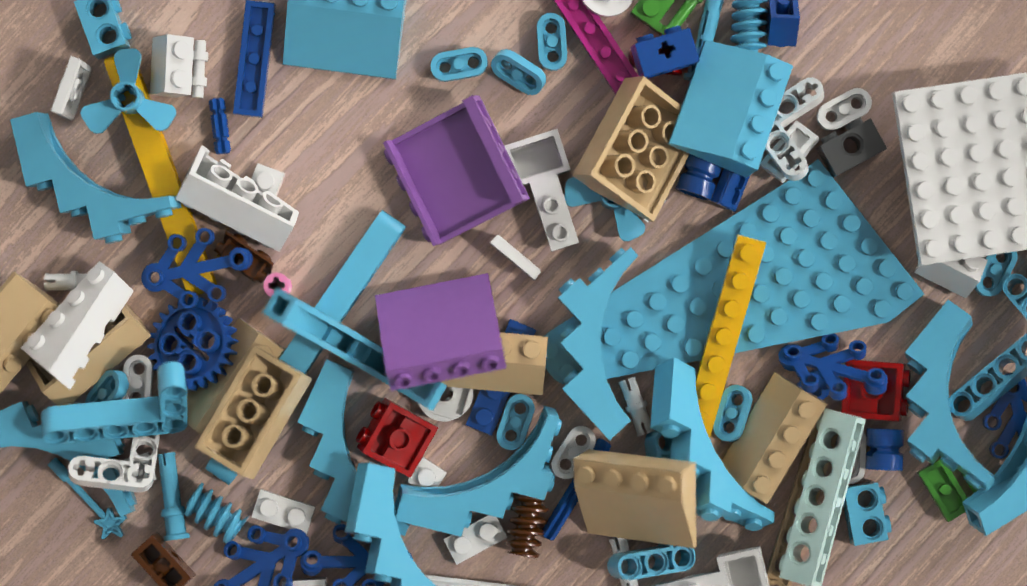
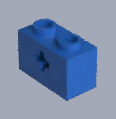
(681, 55)

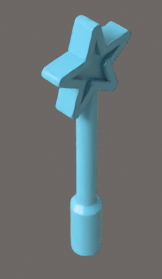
(108, 520)

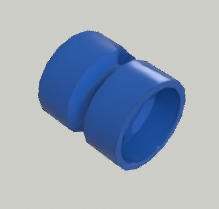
(698, 178)
(884, 449)

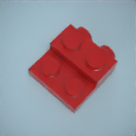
(886, 406)
(396, 437)

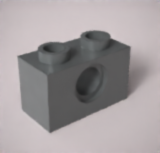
(868, 145)

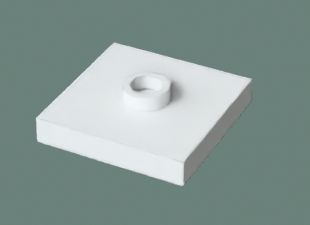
(71, 88)

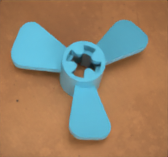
(101, 114)
(627, 222)

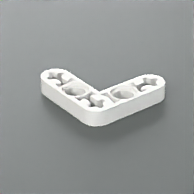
(783, 120)
(126, 469)

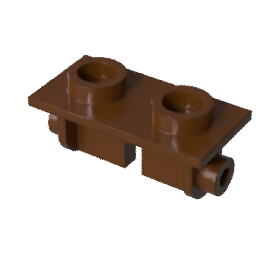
(261, 260)

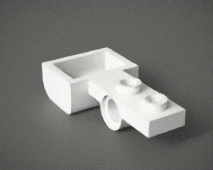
(538, 165)
(736, 568)

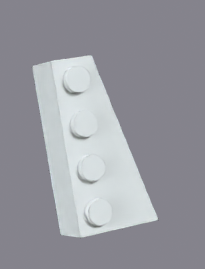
(236, 201)
(78, 324)

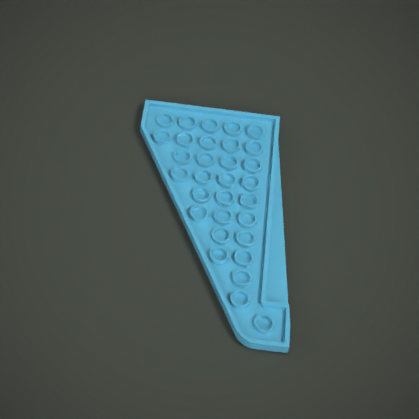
(816, 278)

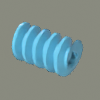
(748, 24)
(215, 514)

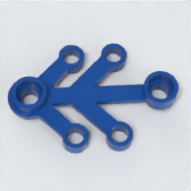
(191, 269)
(797, 358)
(1016, 421)
(265, 561)
(357, 561)

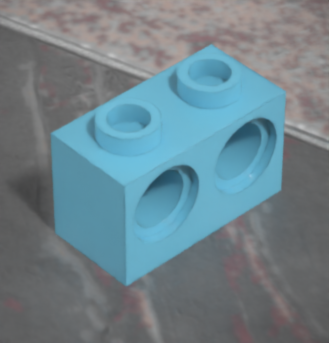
(97, 26)
(857, 515)

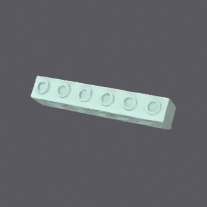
(828, 512)

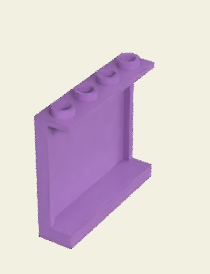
(455, 171)
(439, 332)

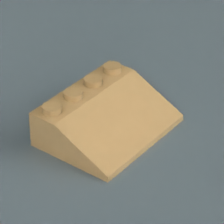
(631, 150)
(637, 497)

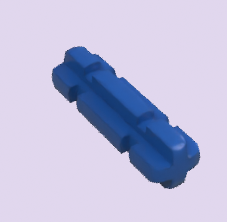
(219, 126)

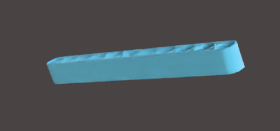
(337, 300)

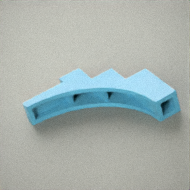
(49, 167)
(587, 304)
(342, 342)
(325, 415)
(678, 417)
(20, 429)
(937, 435)
(1006, 496)
(451, 506)
(374, 517)

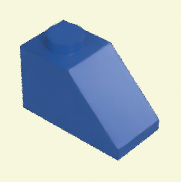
(783, 22)

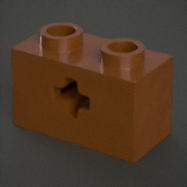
(162, 562)

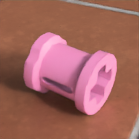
(271, 279)

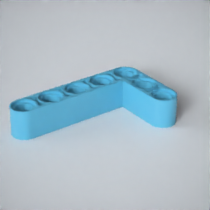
(994, 371)
(122, 417)
(663, 553)

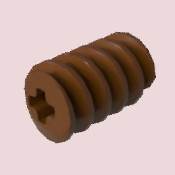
(526, 526)

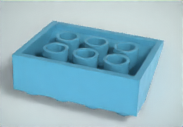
(345, 36)
(730, 107)

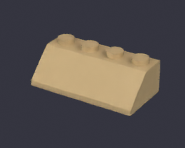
(21, 314)
(119, 341)
(524, 372)
(204, 402)
(253, 413)
(772, 436)

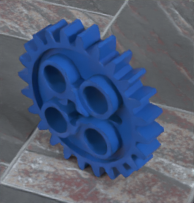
(209, 323)

